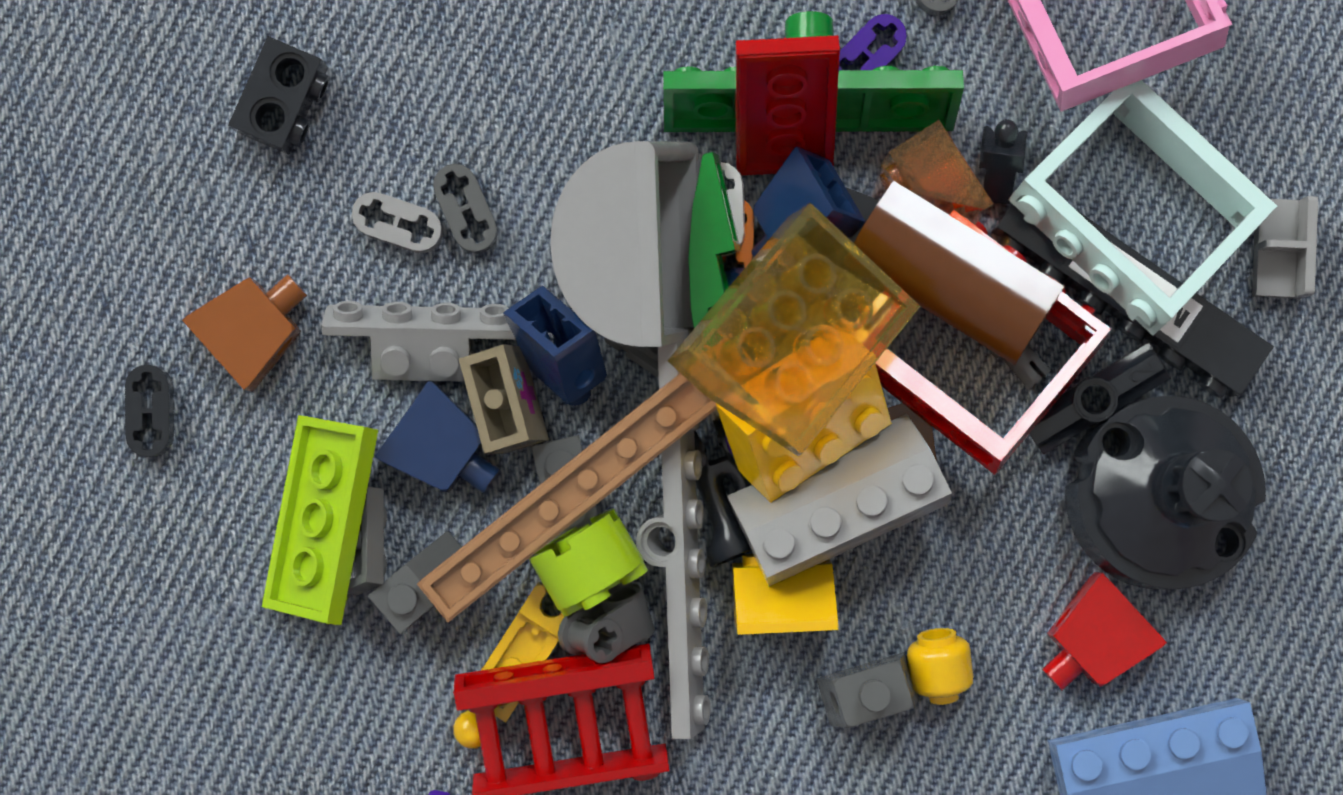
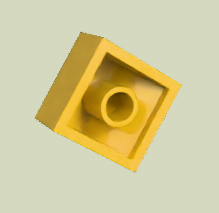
(792, 605)

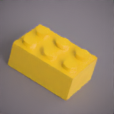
(777, 470)

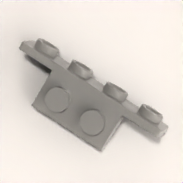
(417, 340)

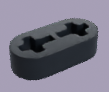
(137, 411)

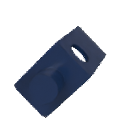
(802, 181)
(574, 359)
(438, 444)

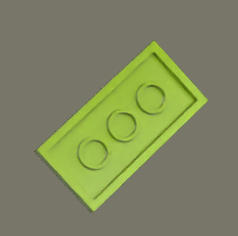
(320, 519)

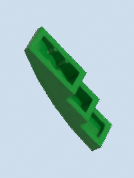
(711, 236)

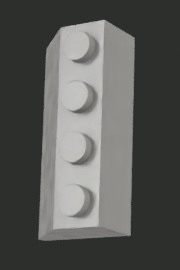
(844, 504)

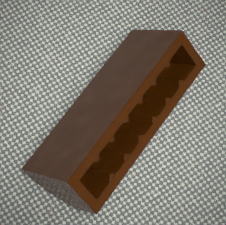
(958, 272)

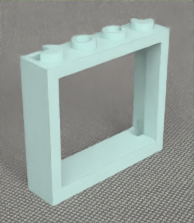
(1189, 157)

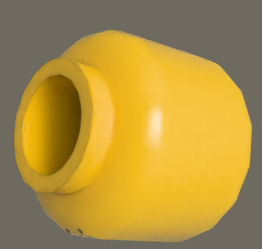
(940, 665)

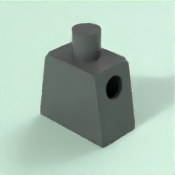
(868, 691)

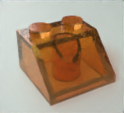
(936, 172)

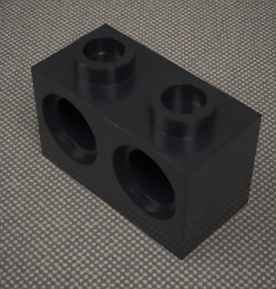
(266, 92)

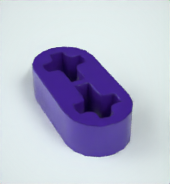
(865, 37)

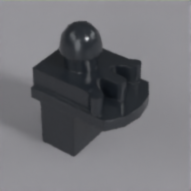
(1002, 157)

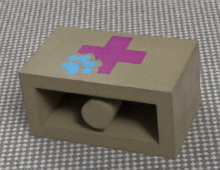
(503, 399)

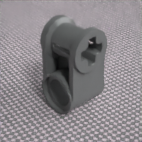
(608, 626)

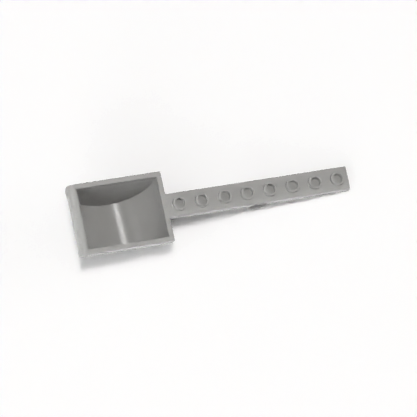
(626, 275)

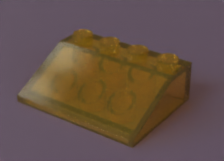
(795, 331)

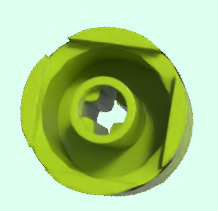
(588, 562)

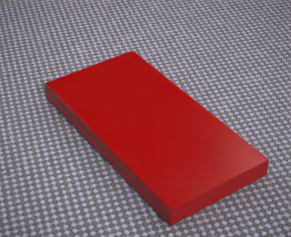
(785, 100)

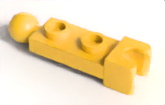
(527, 640)

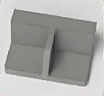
(1286, 250)

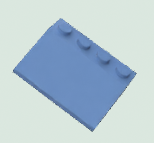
(1174, 753)

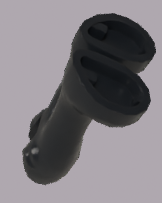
(728, 538)

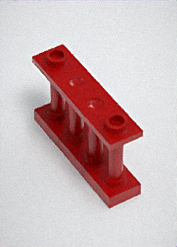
(579, 678)

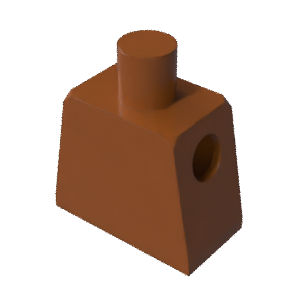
(248, 327)

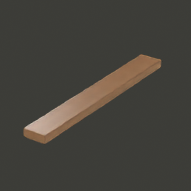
(565, 496)

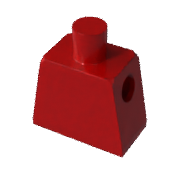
(1099, 635)

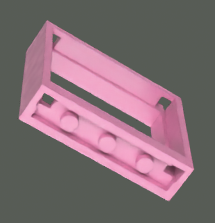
(1074, 90)

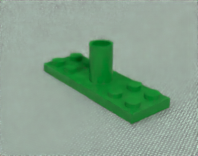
(866, 99)

